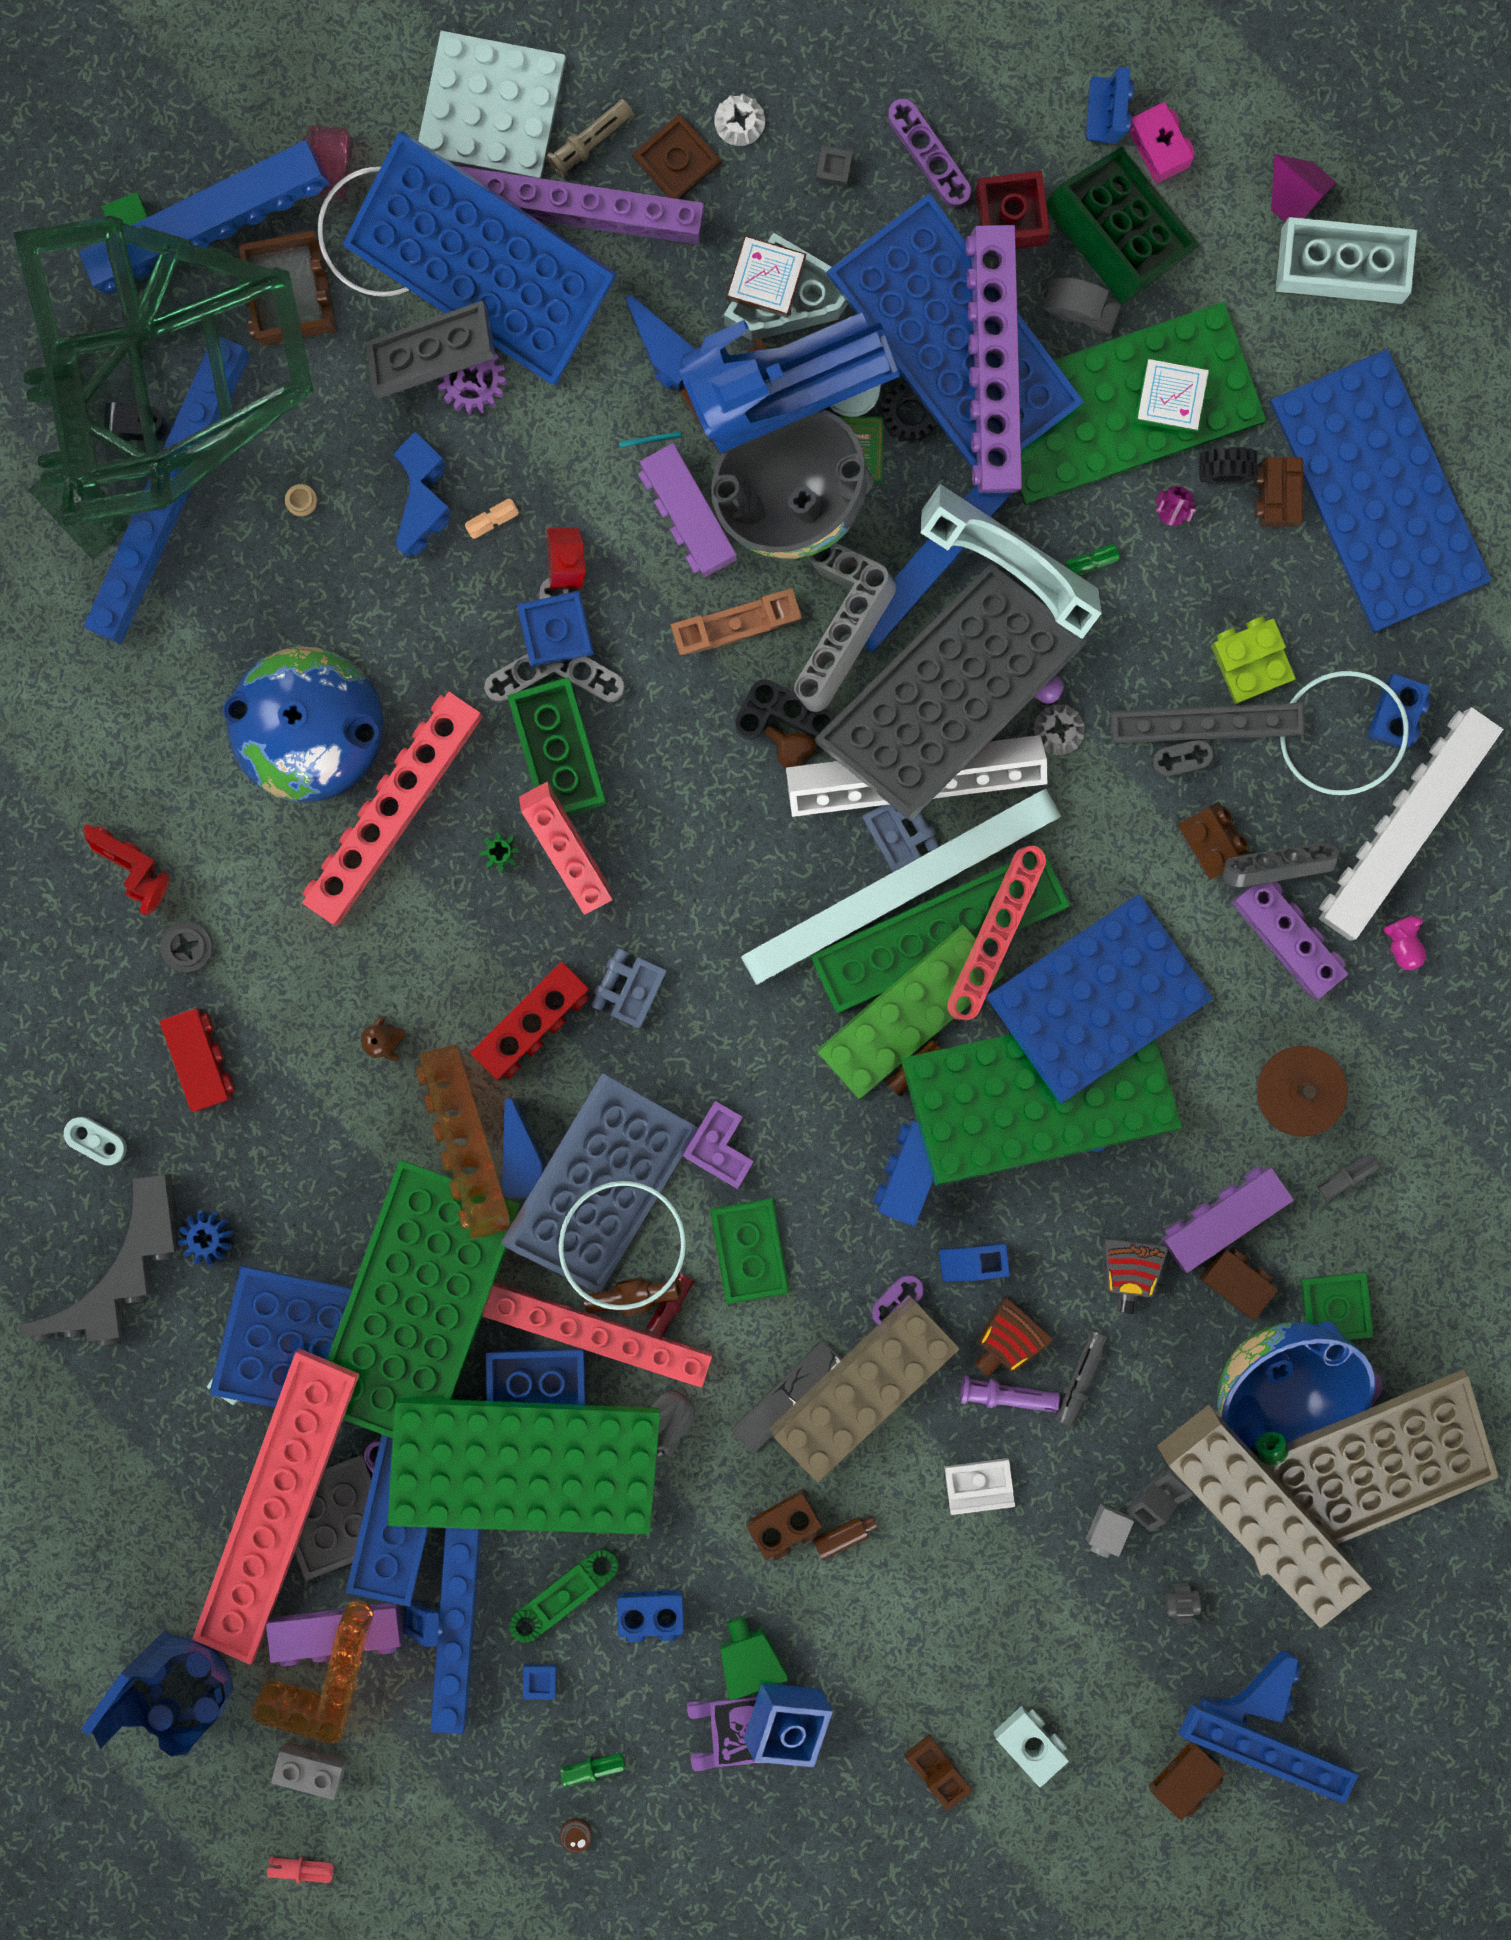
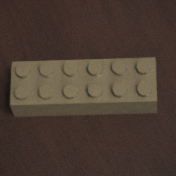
(863, 1389)

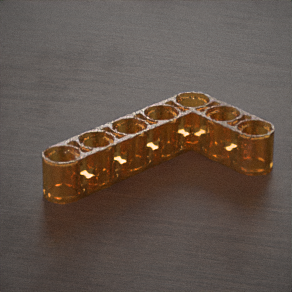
(324, 1714)

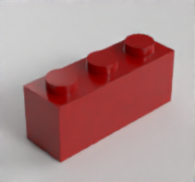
(197, 1059)

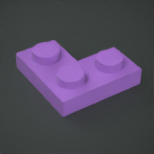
(711, 1150)

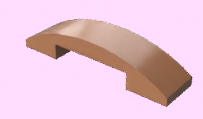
(736, 623)

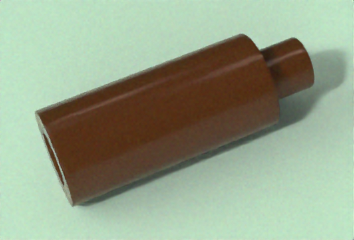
(844, 1536)

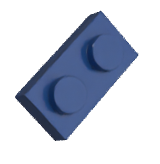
(422, 1623)

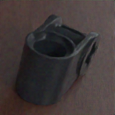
(125, 421)

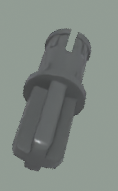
(1348, 1177)

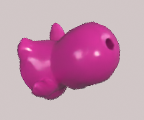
(1405, 944)

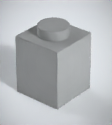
(1109, 1531)

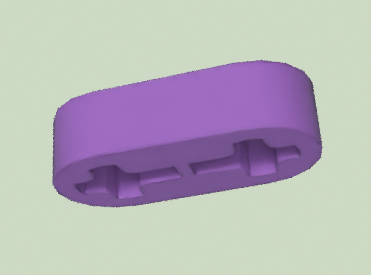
(892, 1294)

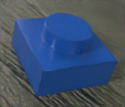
(539, 1681)

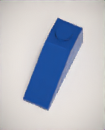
(661, 344)

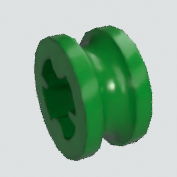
(1269, 1440)

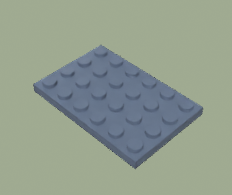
(610, 1140)

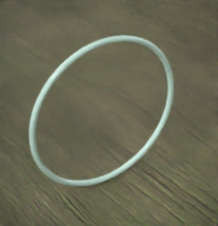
(1393, 766)
(569, 1215)

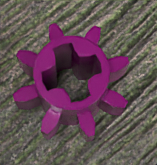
(1175, 505)

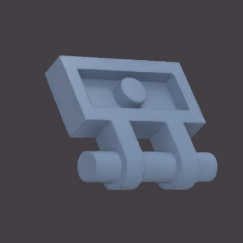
(893, 838)
(637, 992)

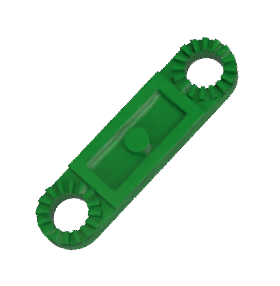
(564, 1595)

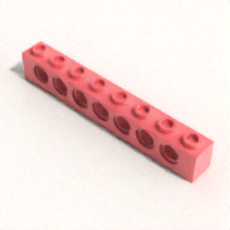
(335, 907)
(597, 1334)

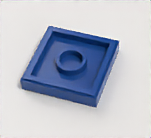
(555, 629)

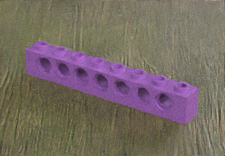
(598, 206)
(999, 243)

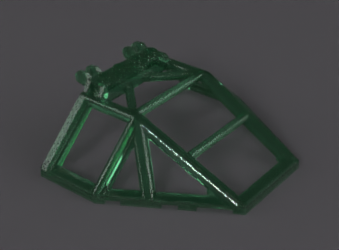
(70, 395)

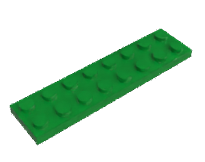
(884, 953)

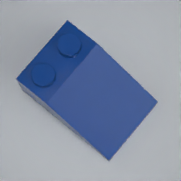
(521, 1153)

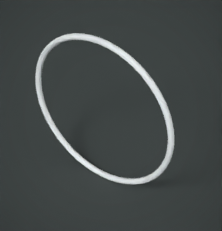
(321, 242)

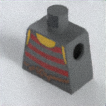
(1131, 1270)

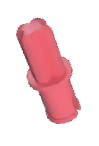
(300, 1870)

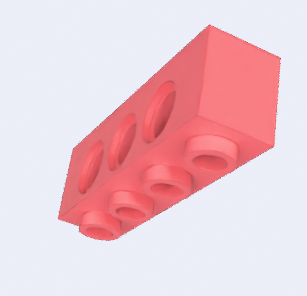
(565, 848)

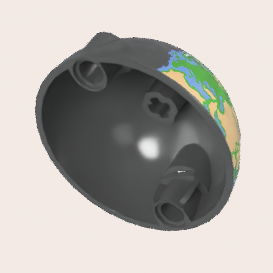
(802, 486)

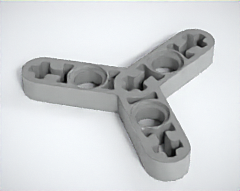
(545, 671)

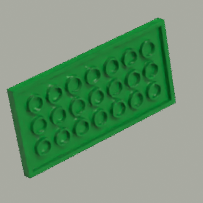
(1101, 432)
(992, 1111)
(415, 1298)
(522, 1466)

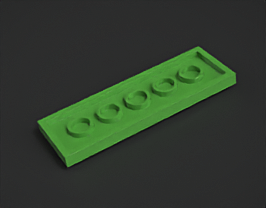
(902, 1016)

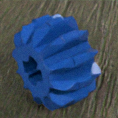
(200, 1248)

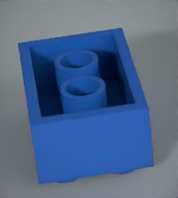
(907, 1178)
(537, 1375)

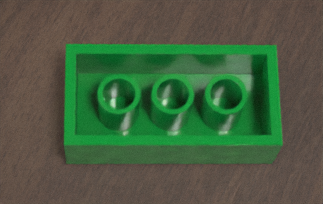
(557, 744)

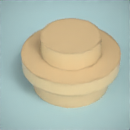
(301, 500)

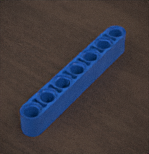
(925, 570)

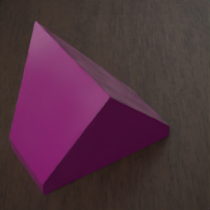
(1297, 187)

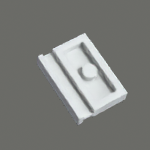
(979, 1486)

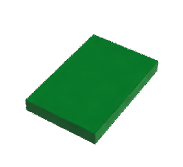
(749, 1251)

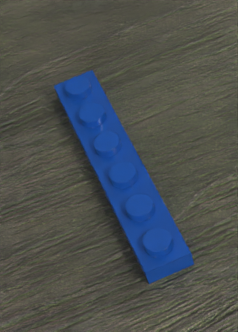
(1268, 1753)

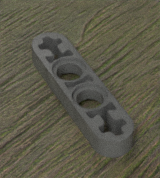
(1249, 868)

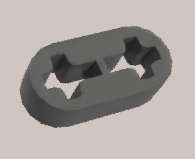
(1183, 766)

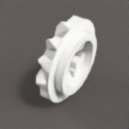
(733, 132)

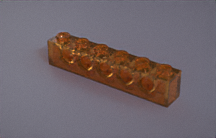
(447, 1066)

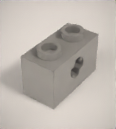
(309, 1771)

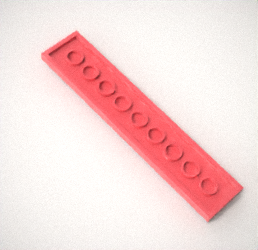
(275, 1506)

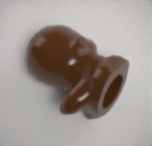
(387, 1037)

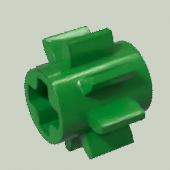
(493, 846)

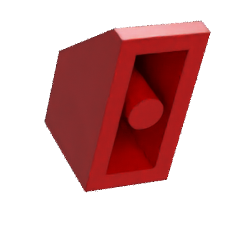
(565, 558)

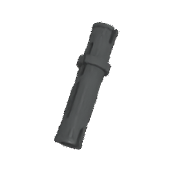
(1081, 1379)

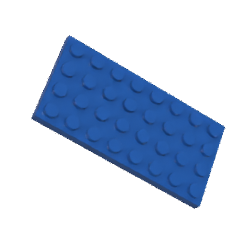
(470, 245)
(917, 288)
(1380, 490)

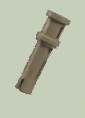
(575, 144)

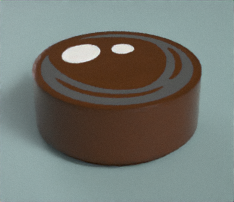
(575, 1835)

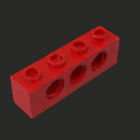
(489, 1050)

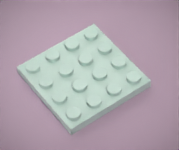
(491, 104)

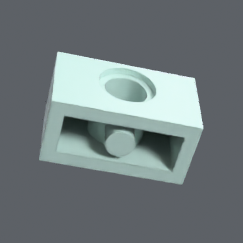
(1038, 1763)

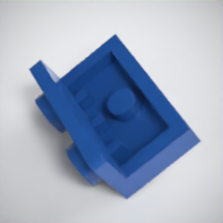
(1108, 107)

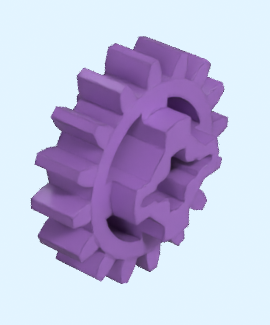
(462, 387)

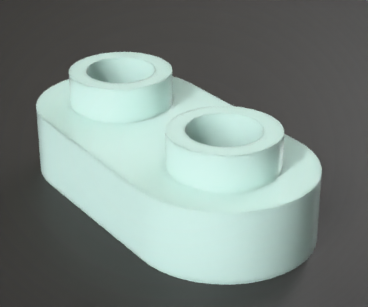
(95, 1142)

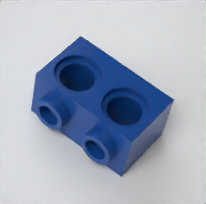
(1388, 710)
(650, 1604)

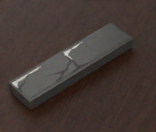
(755, 1426)

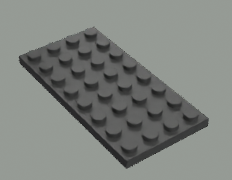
(950, 691)

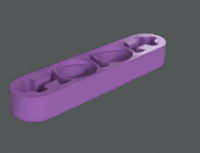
(932, 152)

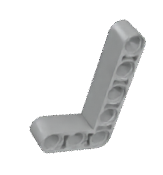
(845, 622)

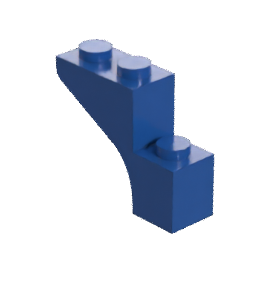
(423, 509)
(1265, 1696)

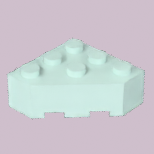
(813, 304)

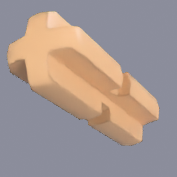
(498, 515)

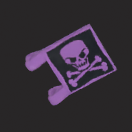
(728, 1729)

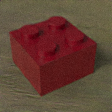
(1015, 201)

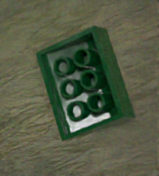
(1120, 224)

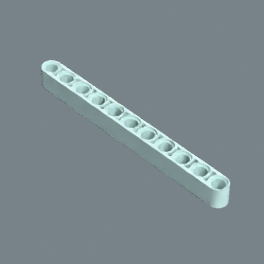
(900, 886)

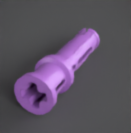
(994, 1394)

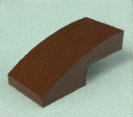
(938, 1772)

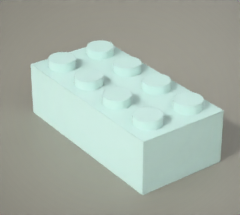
(1346, 260)

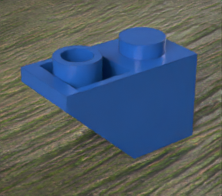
(974, 1262)

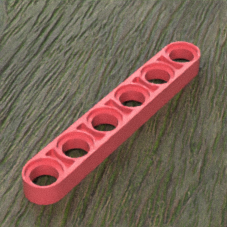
(1000, 935)

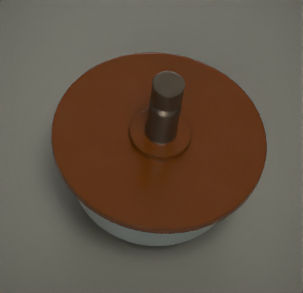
(1302, 1091)

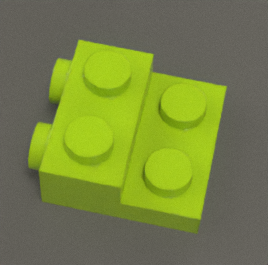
(1252, 659)

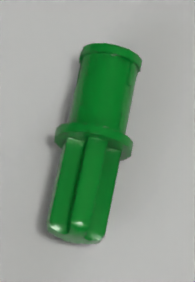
(592, 1769)

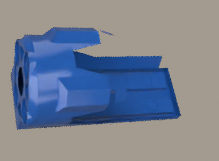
(770, 388)
(128, 1707)

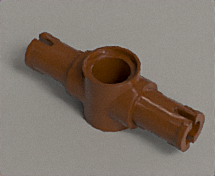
(631, 1292)

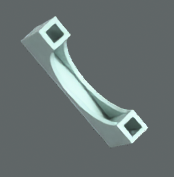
(956, 522)

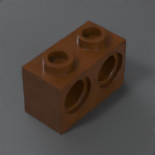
(779, 1517)

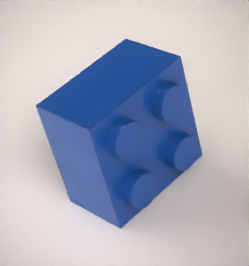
(787, 1725)

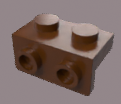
(1213, 838)

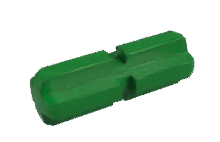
(1098, 558)

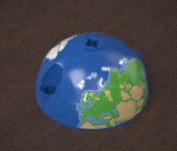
(318, 753)
(1293, 1382)

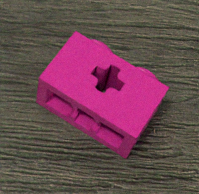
(1160, 159)

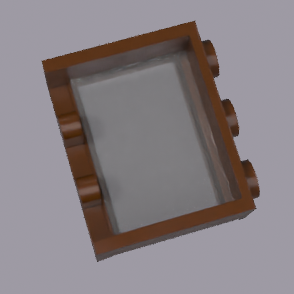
(305, 262)

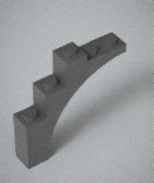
(100, 1312)

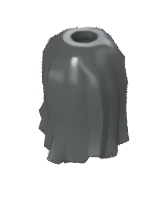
(676, 1418)

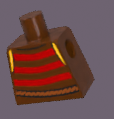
(1009, 1339)

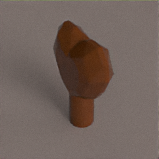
(791, 747)

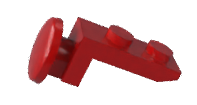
(129, 856)

